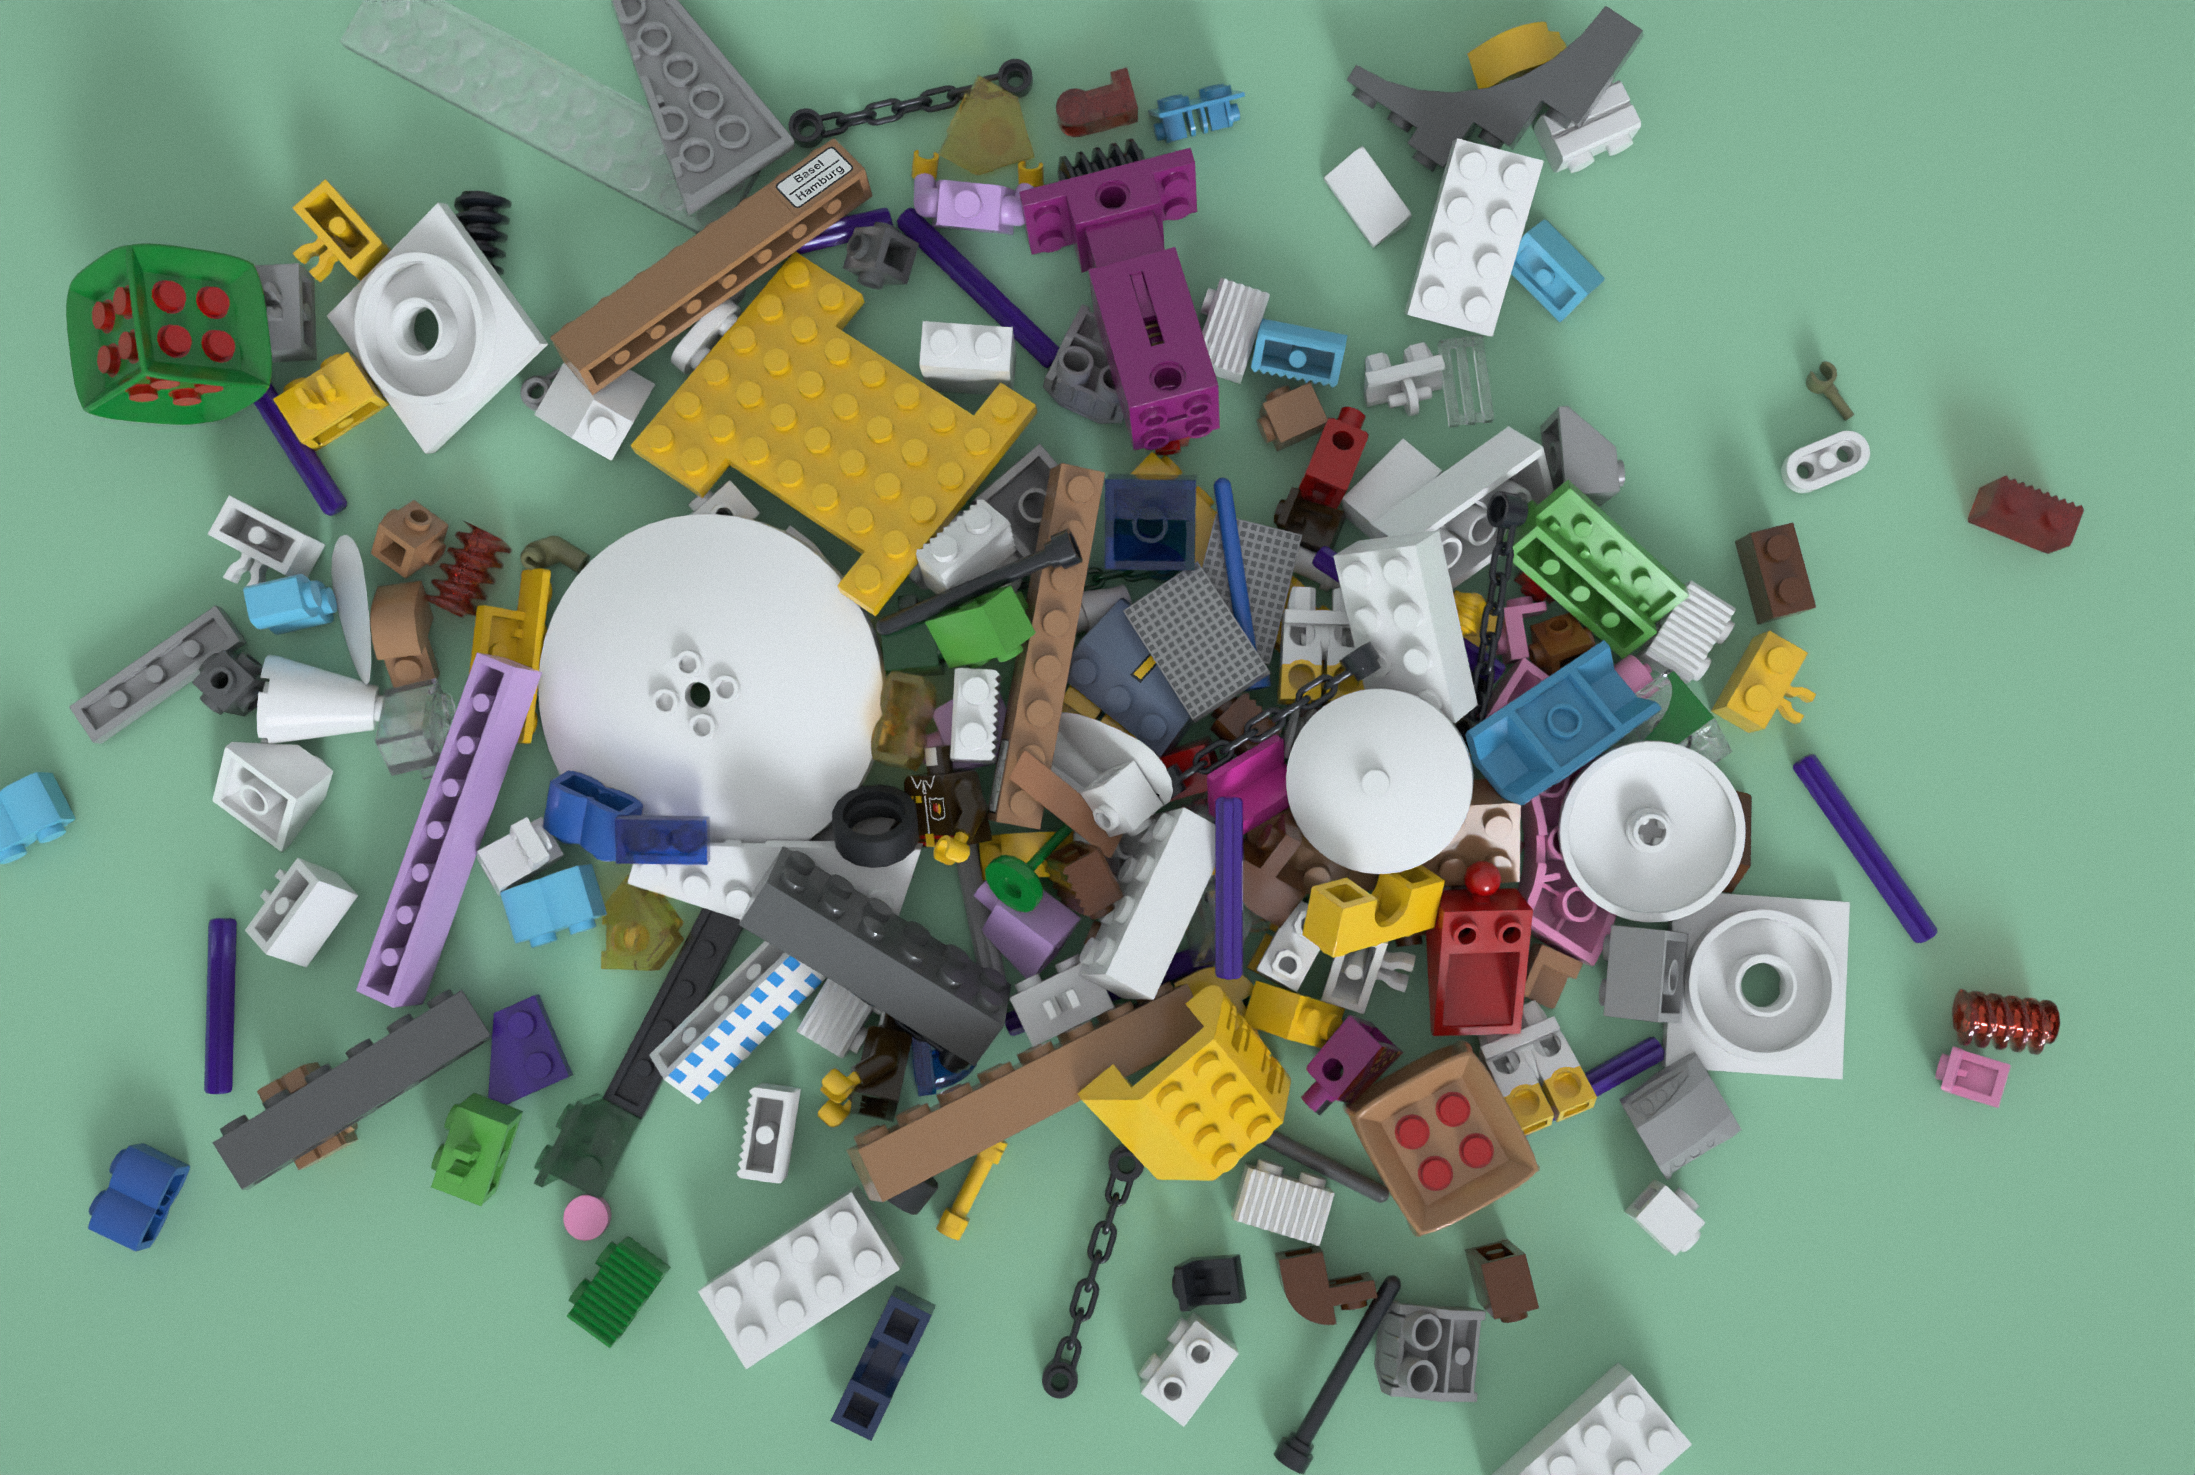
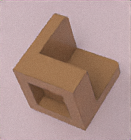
(1548, 974)

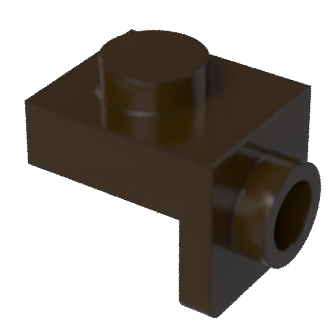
(1315, 522)

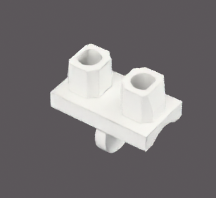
(1405, 382)

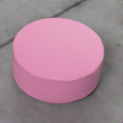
(587, 1217)

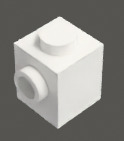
(1122, 800)
(1667, 1217)

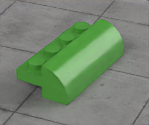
(1595, 569)

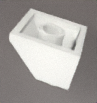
(596, 419)
(271, 788)

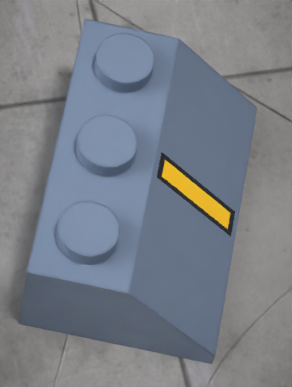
(1126, 683)

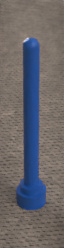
(1235, 565)

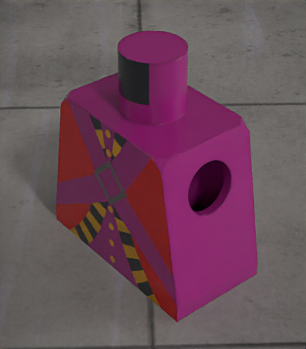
(1363, 1055)

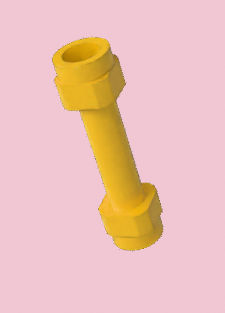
(955, 1218)

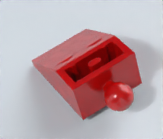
(1478, 957)

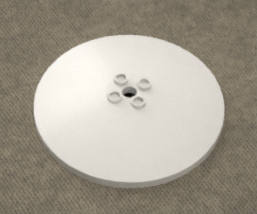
(754, 621)

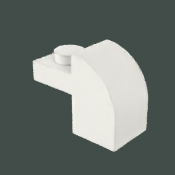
(519, 855)

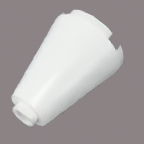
(312, 703)

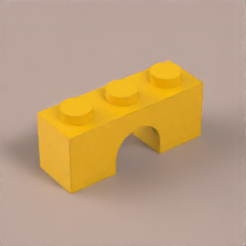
(1348, 918)

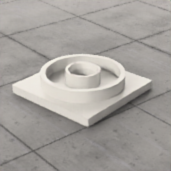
(481, 328)
(1803, 1026)

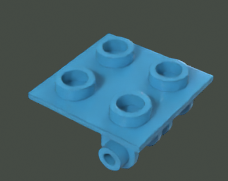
(1213, 97)

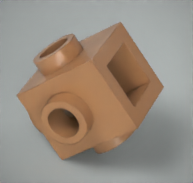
(410, 539)

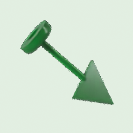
(1016, 881)

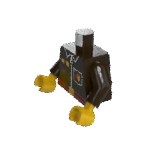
(948, 807)
(874, 1081)

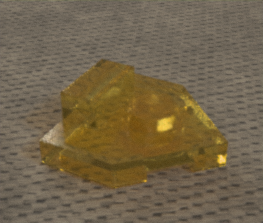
(987, 130)
(639, 929)

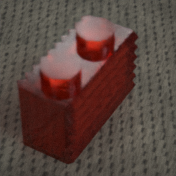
(2026, 515)

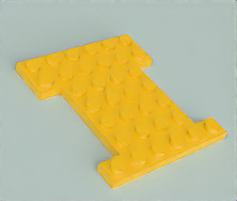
(831, 428)

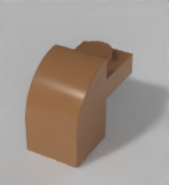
(400, 632)

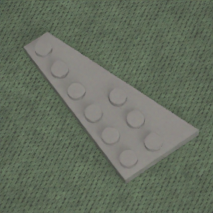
(701, 106)

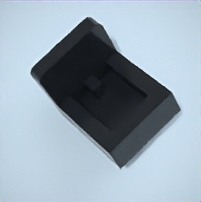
(1209, 1281)

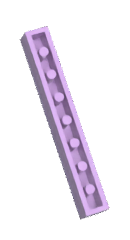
(448, 831)

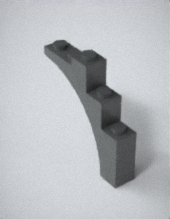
(1566, 85)

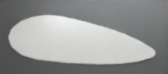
(352, 603)
(1108, 747)

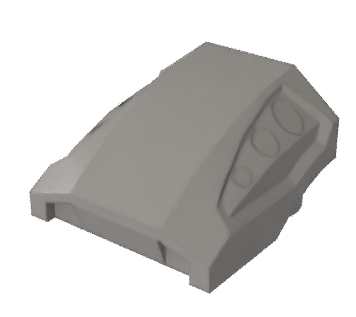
(1081, 373)
(1680, 1114)
(1428, 1352)

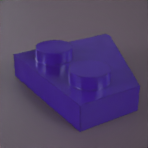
(524, 1052)

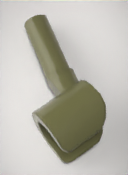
(1828, 388)

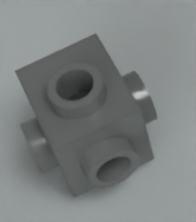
(880, 256)
(230, 682)

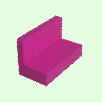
(1256, 778)

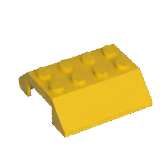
(1201, 1102)

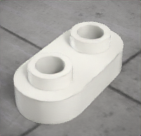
(704, 336)
(1822, 461)

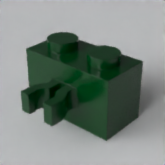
(912, 648)

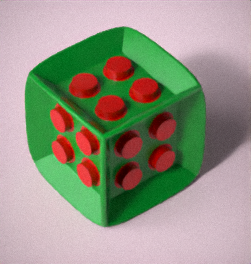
(168, 335)

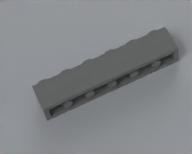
(352, 1090)

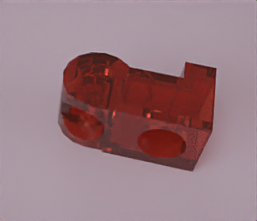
(1099, 108)

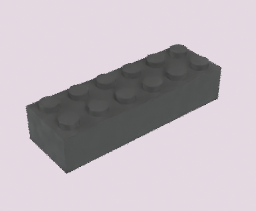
(878, 955)

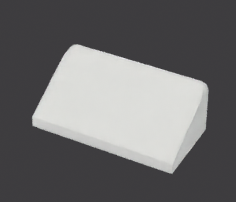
(1368, 197)

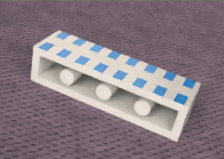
(734, 1021)

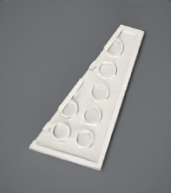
(738, 867)

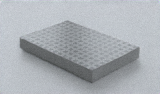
(1268, 567)
(1196, 642)

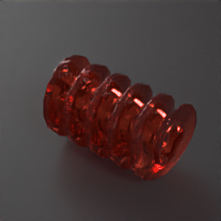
(468, 571)
(2004, 1021)

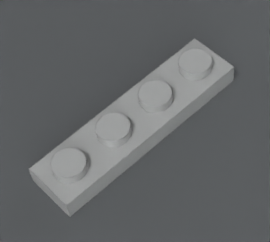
(155, 675)

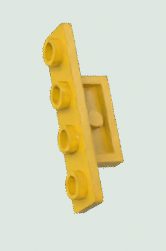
(517, 633)

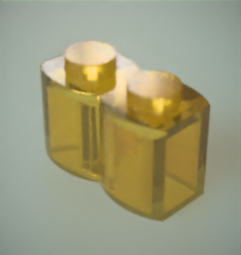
(900, 732)

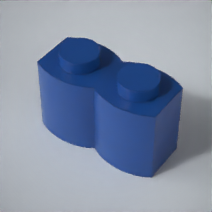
(585, 813)
(138, 1196)

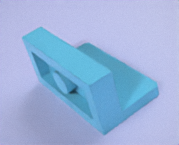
(1554, 270)

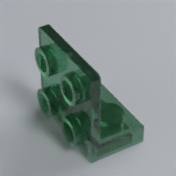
(589, 1145)

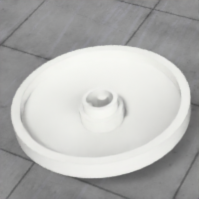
(1379, 781)
(1651, 831)

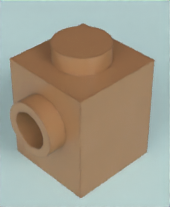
(1291, 416)

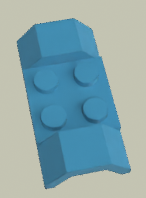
(1557, 726)

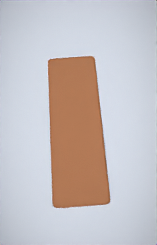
(1061, 801)

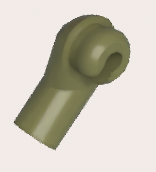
(552, 551)

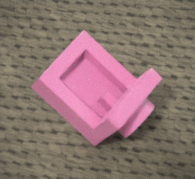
(1513, 638)
(1973, 1076)

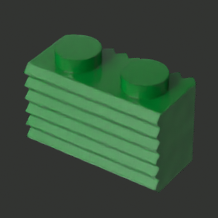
(618, 1290)

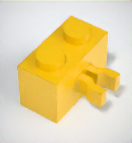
(340, 233)
(330, 401)
(1761, 682)

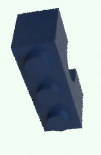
(883, 1363)

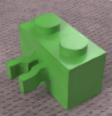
(982, 629)
(475, 1148)

